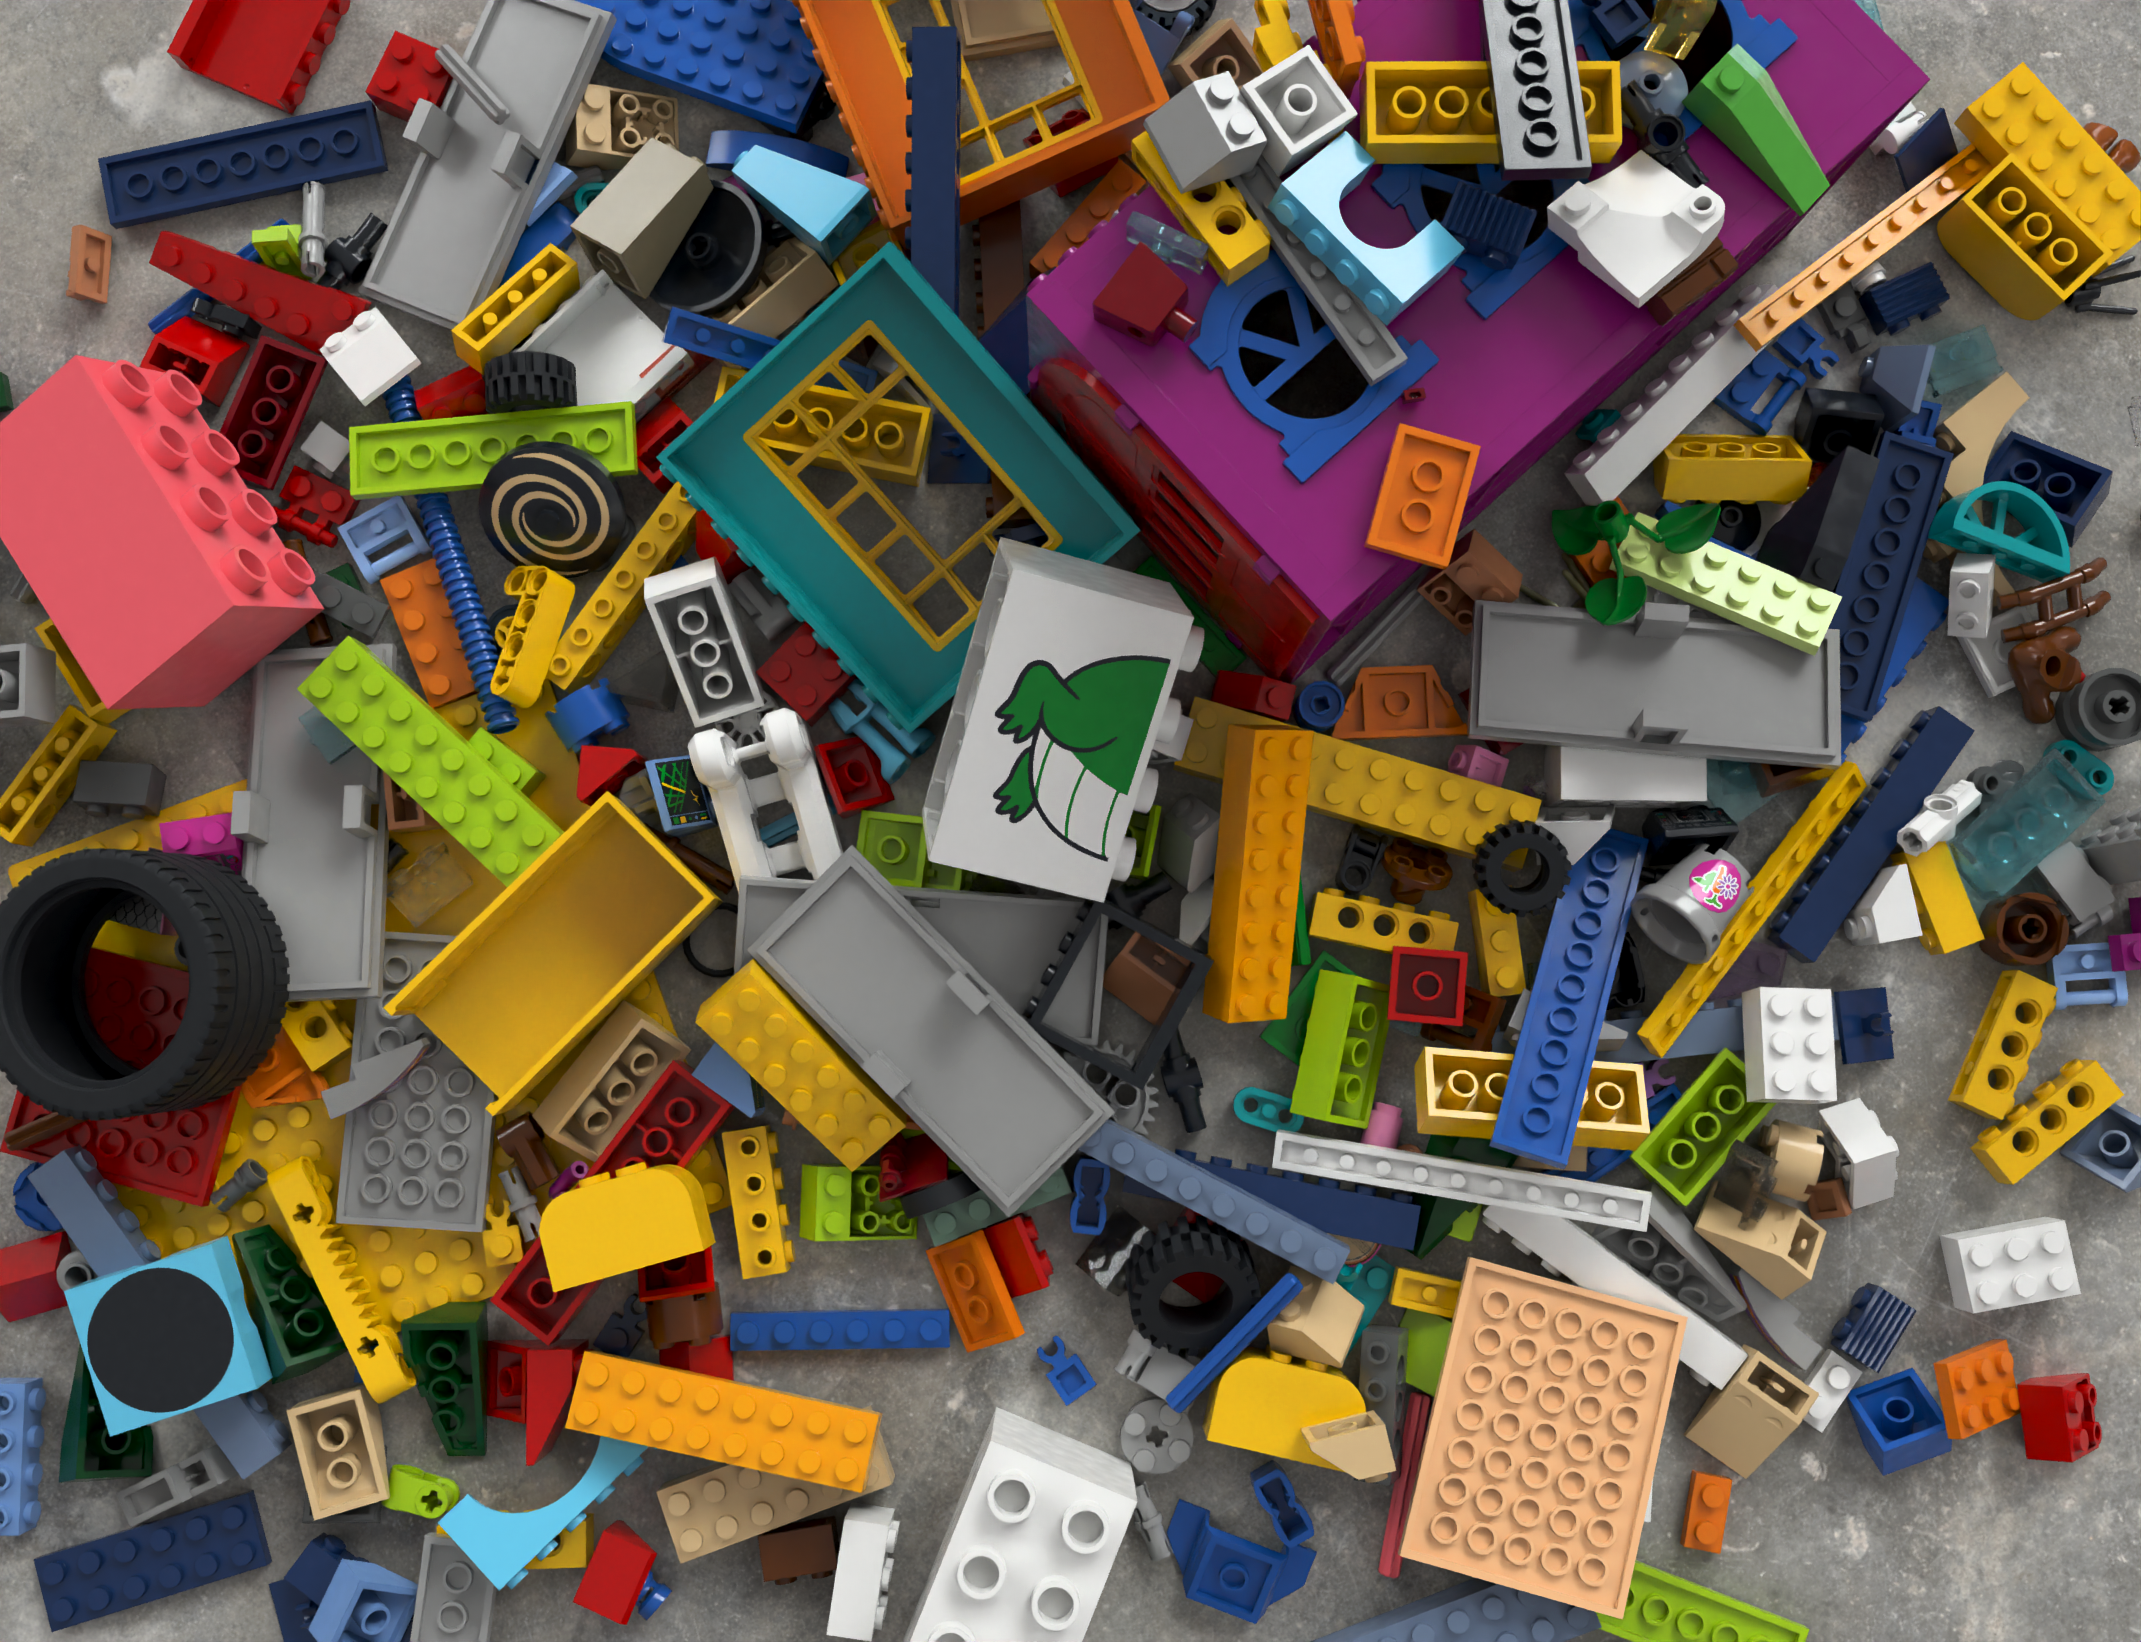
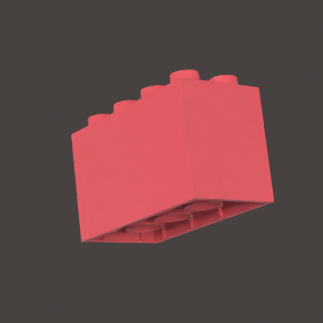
(145, 536)

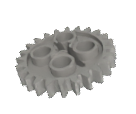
(1127, 1115)

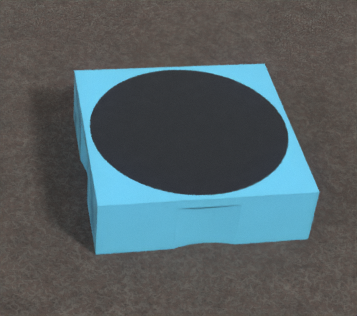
(168, 1336)

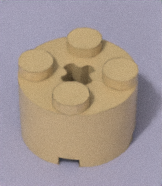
(1797, 1156)

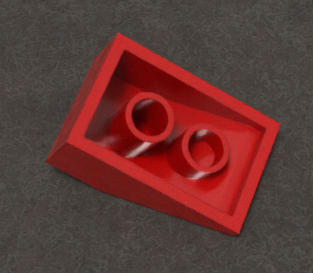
(550, 1390)

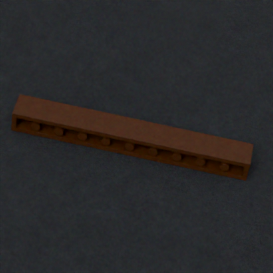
(1002, 280)

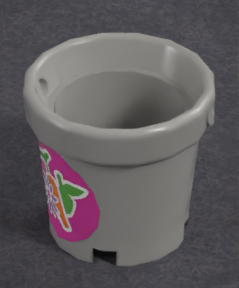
(1692, 904)

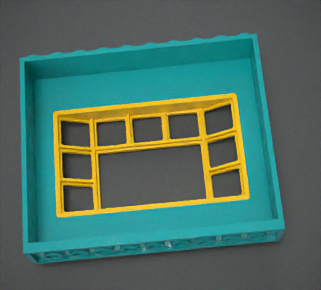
(801, 542)

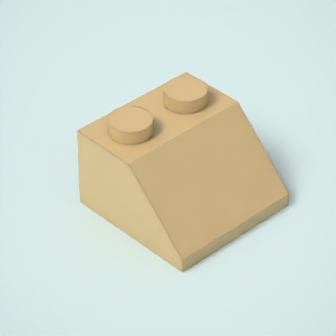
(1317, 1321)
(1354, 1445)

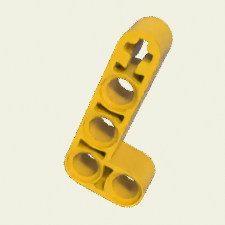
(533, 634)

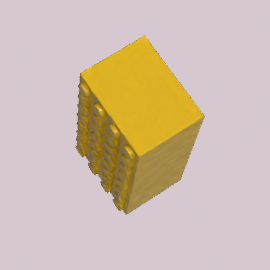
(558, 950)

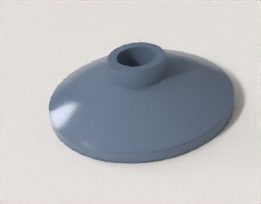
(1661, 72)

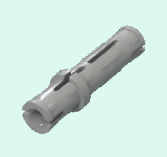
(313, 224)

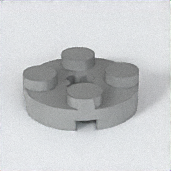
(1144, 1453)

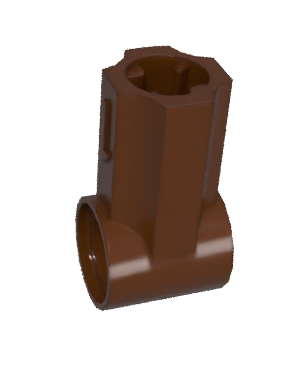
(524, 1142)

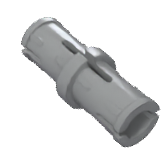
(521, 1202)
(1149, 1524)

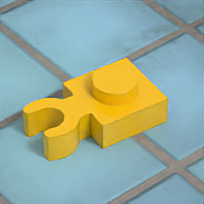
(503, 1242)

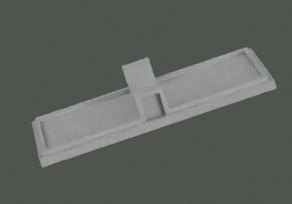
(468, 183)
(1697, 680)
(313, 838)
(998, 934)
(928, 1034)

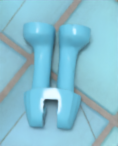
(893, 761)

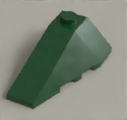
(1438, 1212)
(285, 1306)
(450, 1363)
(86, 1445)

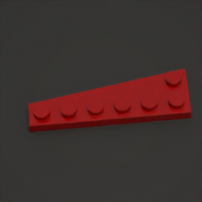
(274, 298)

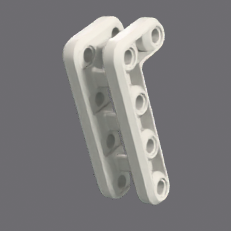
(736, 798)

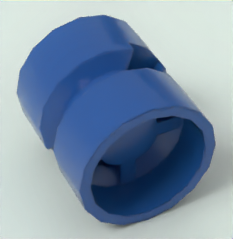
(1318, 706)

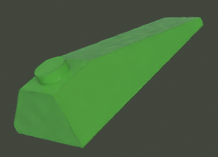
(1752, 120)

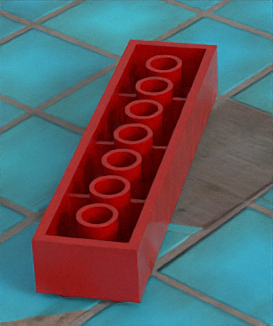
(665, 1128)

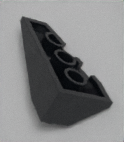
(1822, 524)

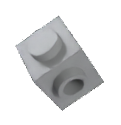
(329, 451)

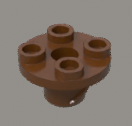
(1415, 870)

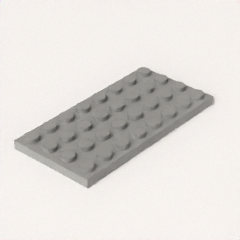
(426, 1142)

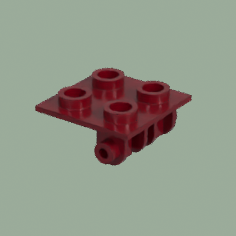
(910, 1166)

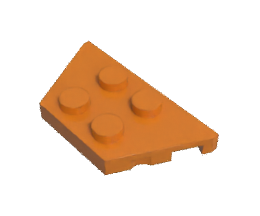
(1398, 704)
(283, 1077)

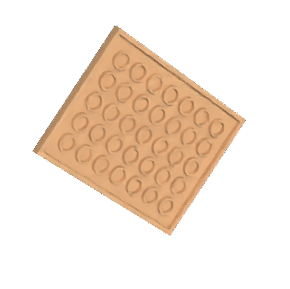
(1543, 1437)

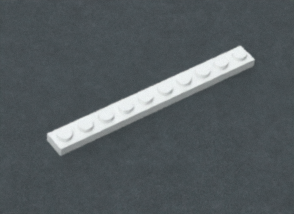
(1463, 1180)

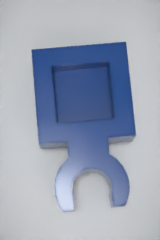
(1801, 344)
(1069, 1375)

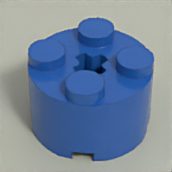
(588, 716)

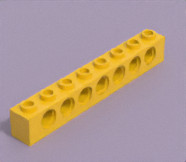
(621, 594)

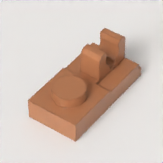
(89, 264)

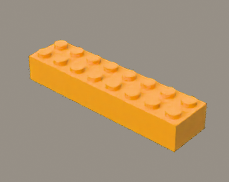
(1257, 872)
(724, 1420)

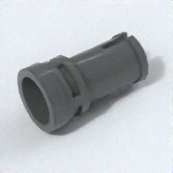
(245, 1180)

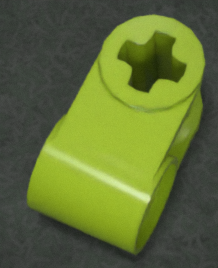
(413, 1492)

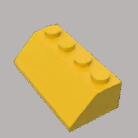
(1732, 469)

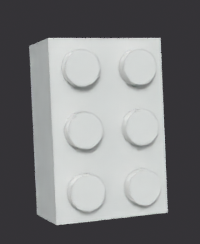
(1789, 1045)
(2010, 1264)
(863, 1572)

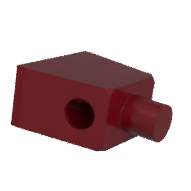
(1145, 300)

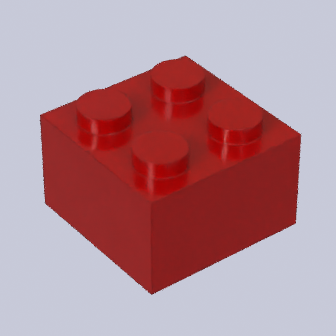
(405, 75)
(805, 675)
(1427, 985)

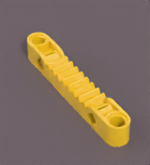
(297, 1189)

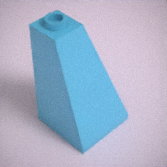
(807, 200)

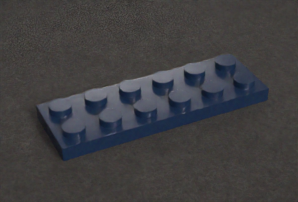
(152, 1561)

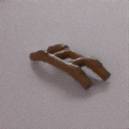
(2042, 596)

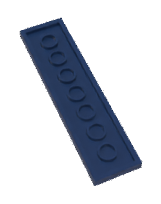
(242, 164)
(1884, 565)

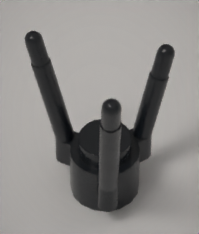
(2091, 289)

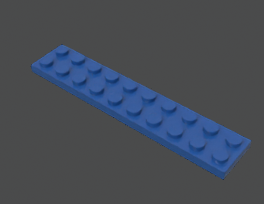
(1569, 1002)

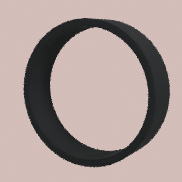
(938, 1196)

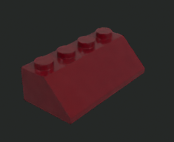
(271, 409)

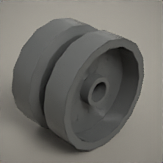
(2102, 710)

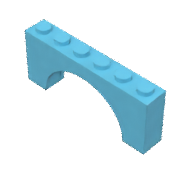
(508, 1541)

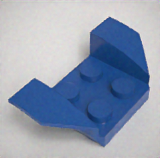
(1231, 1570)

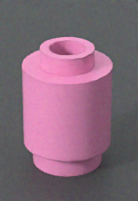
(1383, 1126)

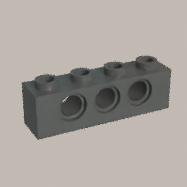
(1384, 1384)

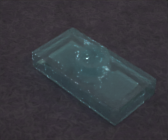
(1167, 242)

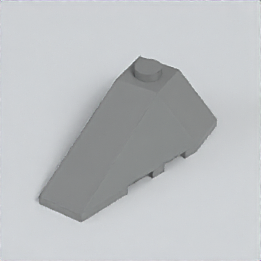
(1675, 1257)

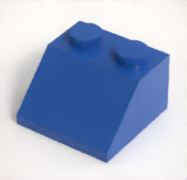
(1898, 1421)

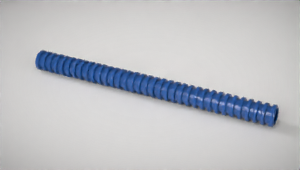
(456, 577)

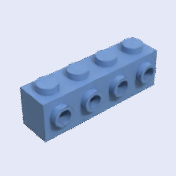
(19, 1453)

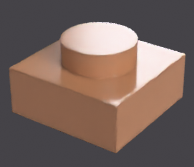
(1828, 1199)

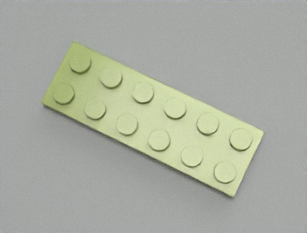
(1732, 588)

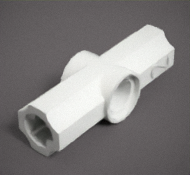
(1939, 817)

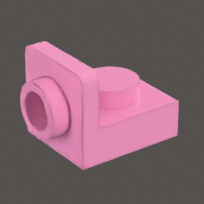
(1478, 764)

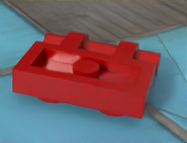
(319, 497)

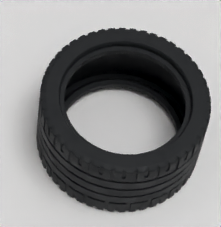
(233, 983)

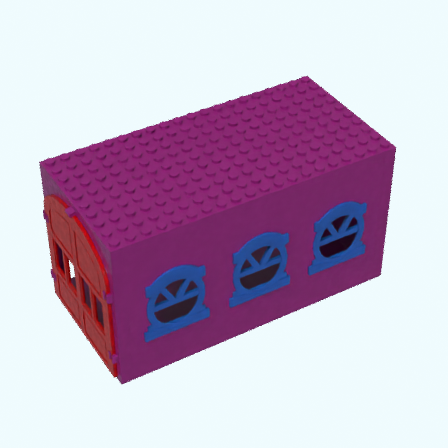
(1499, 351)

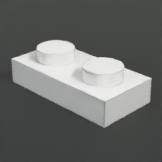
(1833, 1380)

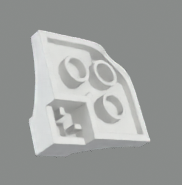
(1637, 225)

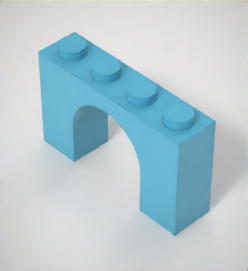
(1379, 277)

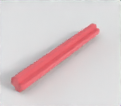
(1412, 1446)

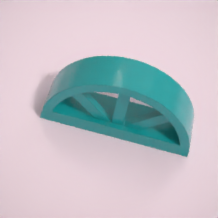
(1960, 528)

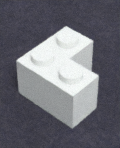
(1861, 1152)

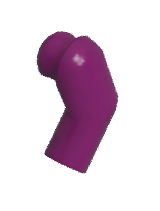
(568, 1179)

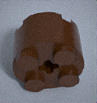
(2043, 925)
(684, 1319)

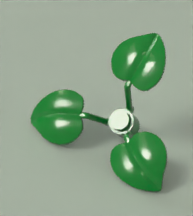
(1580, 528)

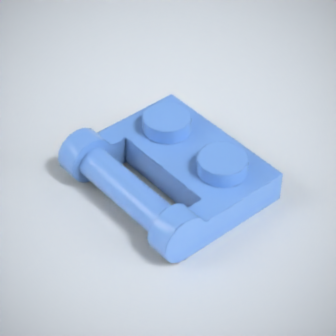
(380, 528)
(2086, 963)

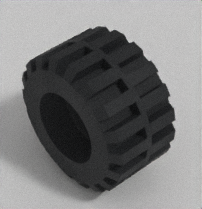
(529, 382)
(1538, 893)

